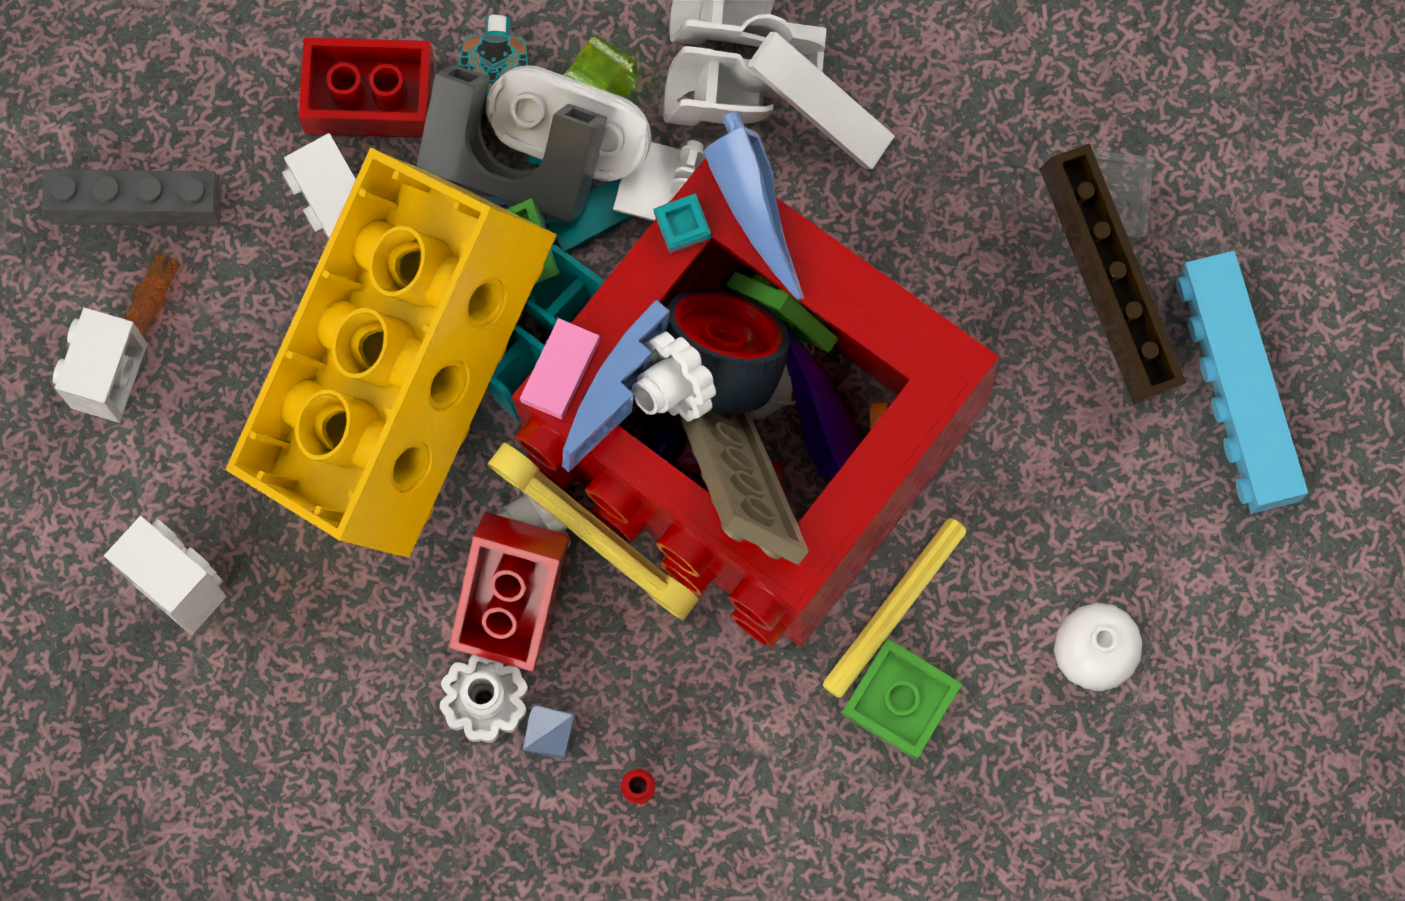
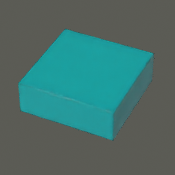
(682, 223)

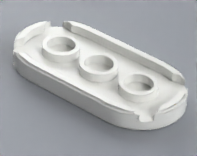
(524, 106)

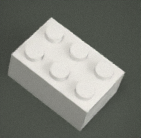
(167, 572)

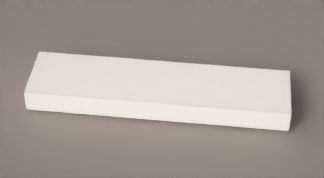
(820, 100)

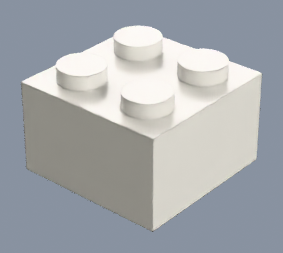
(100, 364)

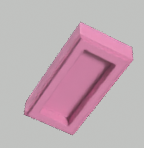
(560, 369)

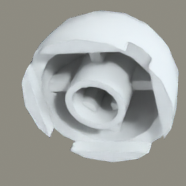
(1098, 646)

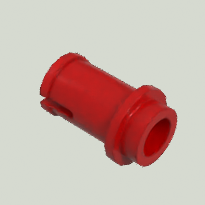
(633, 776)

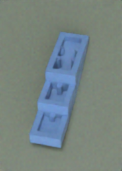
(609, 395)

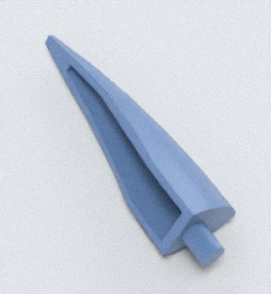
(749, 190)

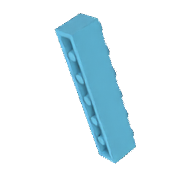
(1242, 383)

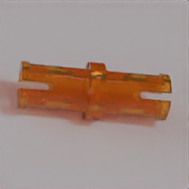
(150, 294)

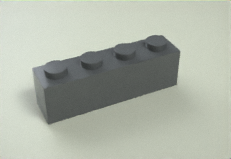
(132, 197)

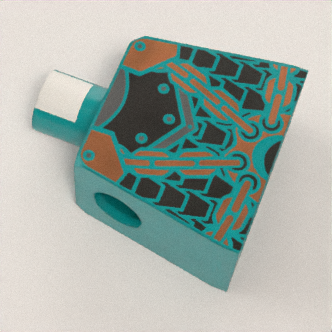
(493, 52)

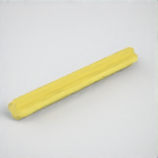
(894, 607)

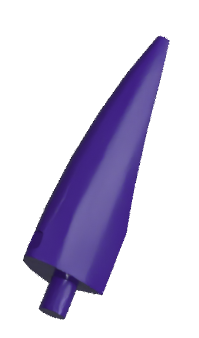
(824, 418)

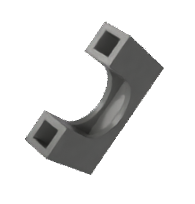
(456, 150)

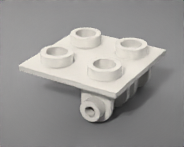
(657, 179)

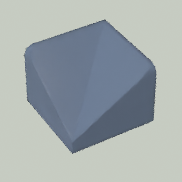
(549, 732)

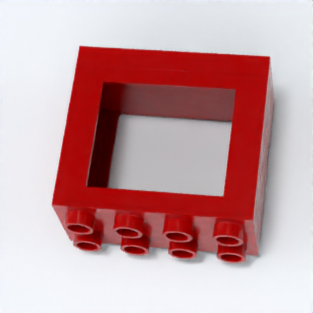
(881, 327)

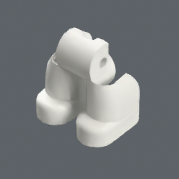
(719, 77)

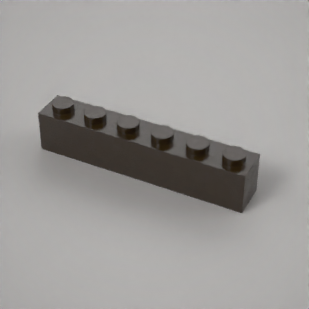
(1111, 274)

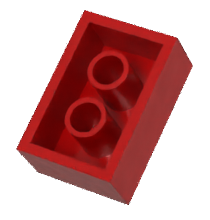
(365, 86)
(509, 591)

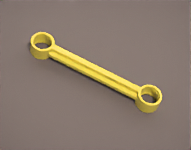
(526, 477)

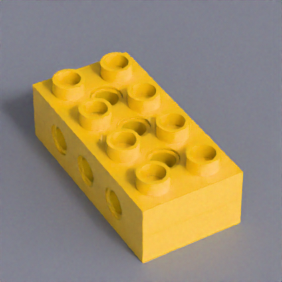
(389, 354)

